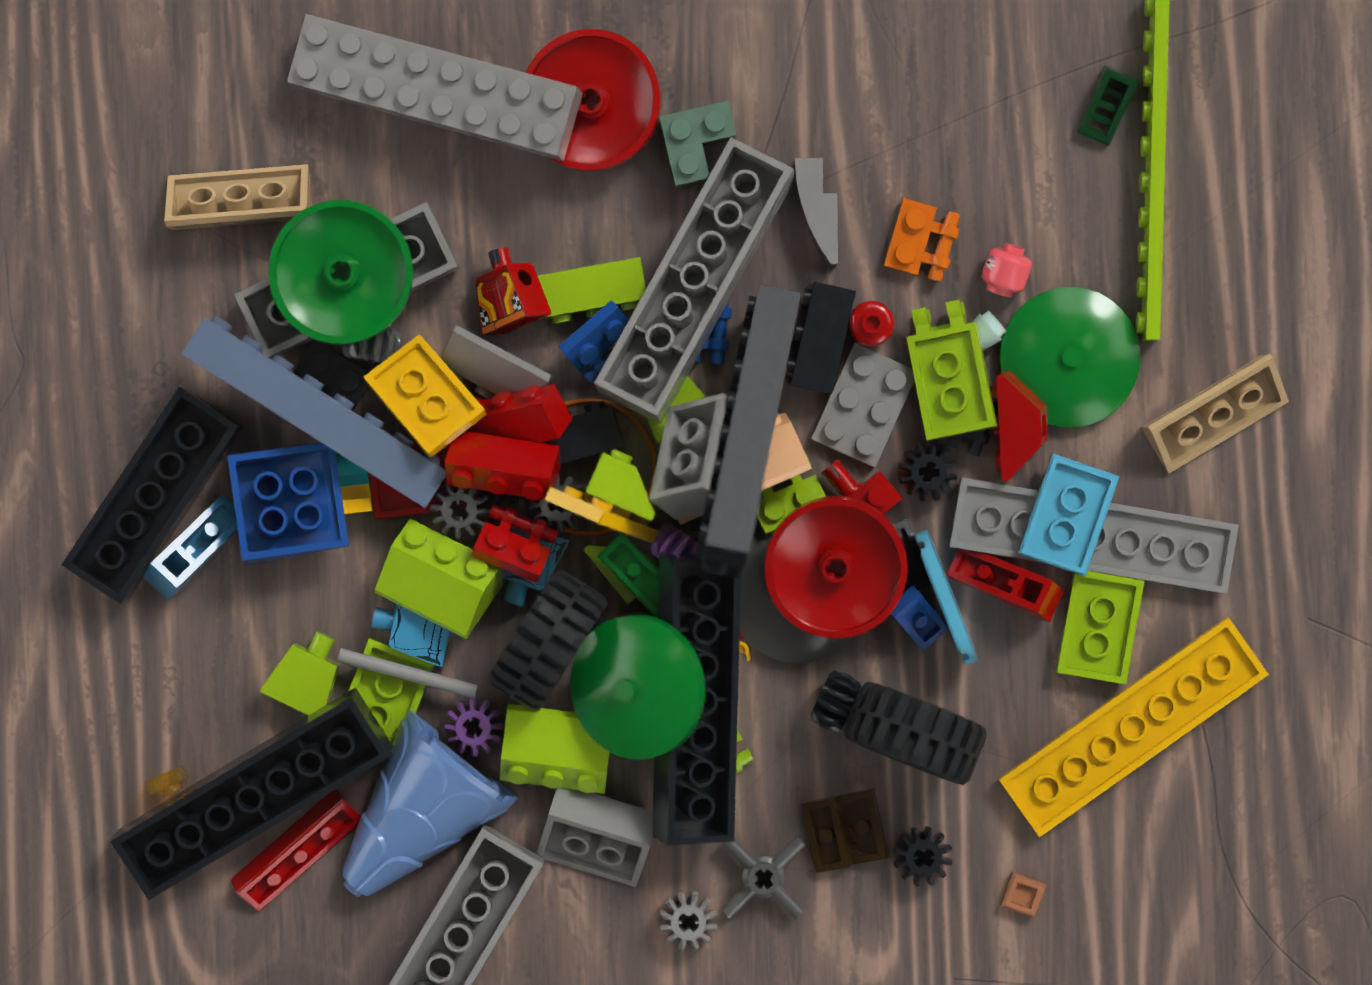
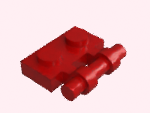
(511, 551)

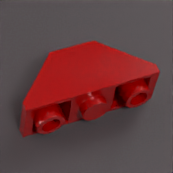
(1019, 422)

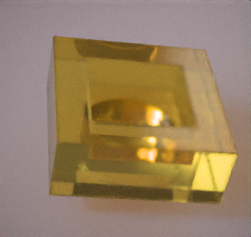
(167, 782)

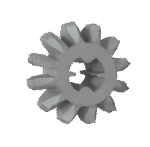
(688, 908)

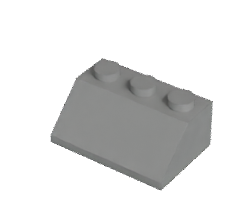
(489, 365)
(688, 456)
(597, 835)

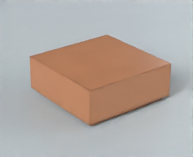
(1023, 894)

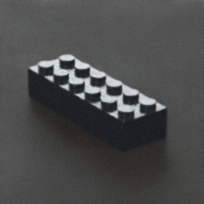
(152, 495)

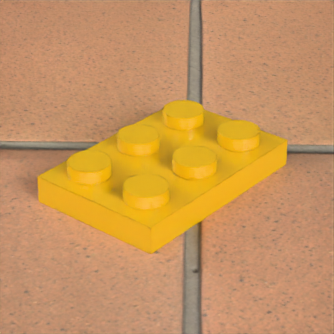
(425, 395)
(602, 512)

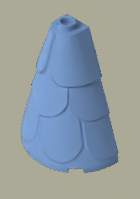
(418, 808)

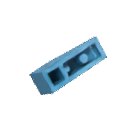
(192, 549)

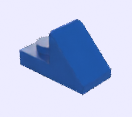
(918, 618)

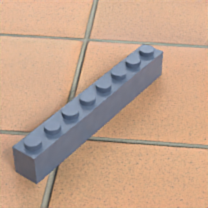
(315, 412)

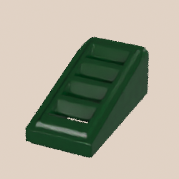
(1101, 87)

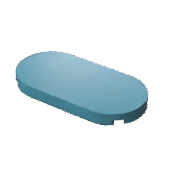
(946, 598)

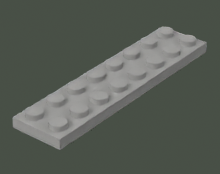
(1131, 542)

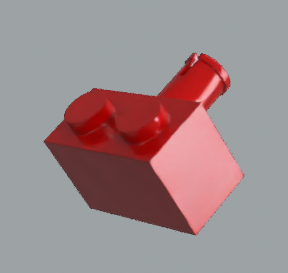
(874, 491)

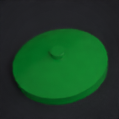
(340, 272)
(1072, 354)
(637, 687)

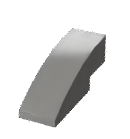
(817, 208)

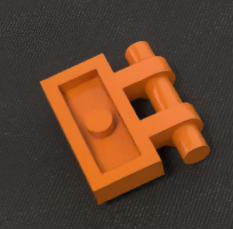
(911, 236)

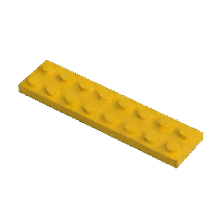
(1133, 726)

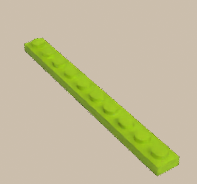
(1153, 179)

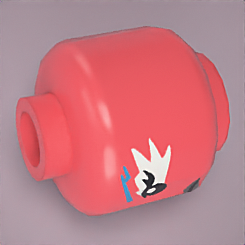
(1006, 270)

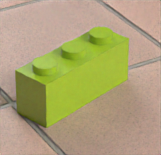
(592, 288)

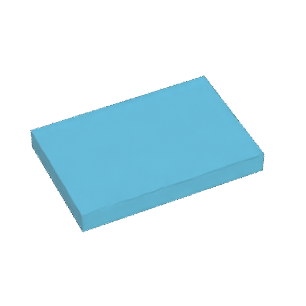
(1068, 514)

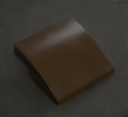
(845, 830)

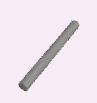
(407, 673)

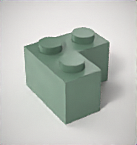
(687, 134)

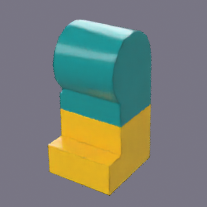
(354, 486)

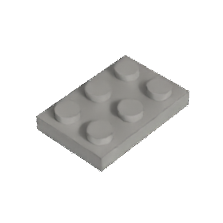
(864, 405)

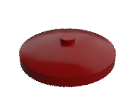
(618, 97)
(836, 567)

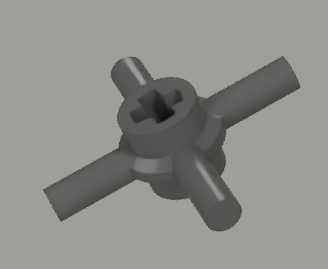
(749, 877)

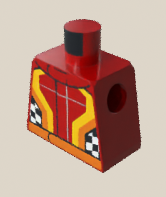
(509, 295)

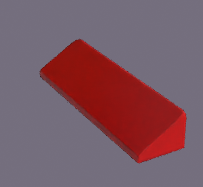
(296, 850)

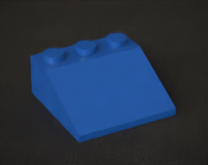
(287, 502)

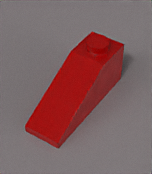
(1006, 583)

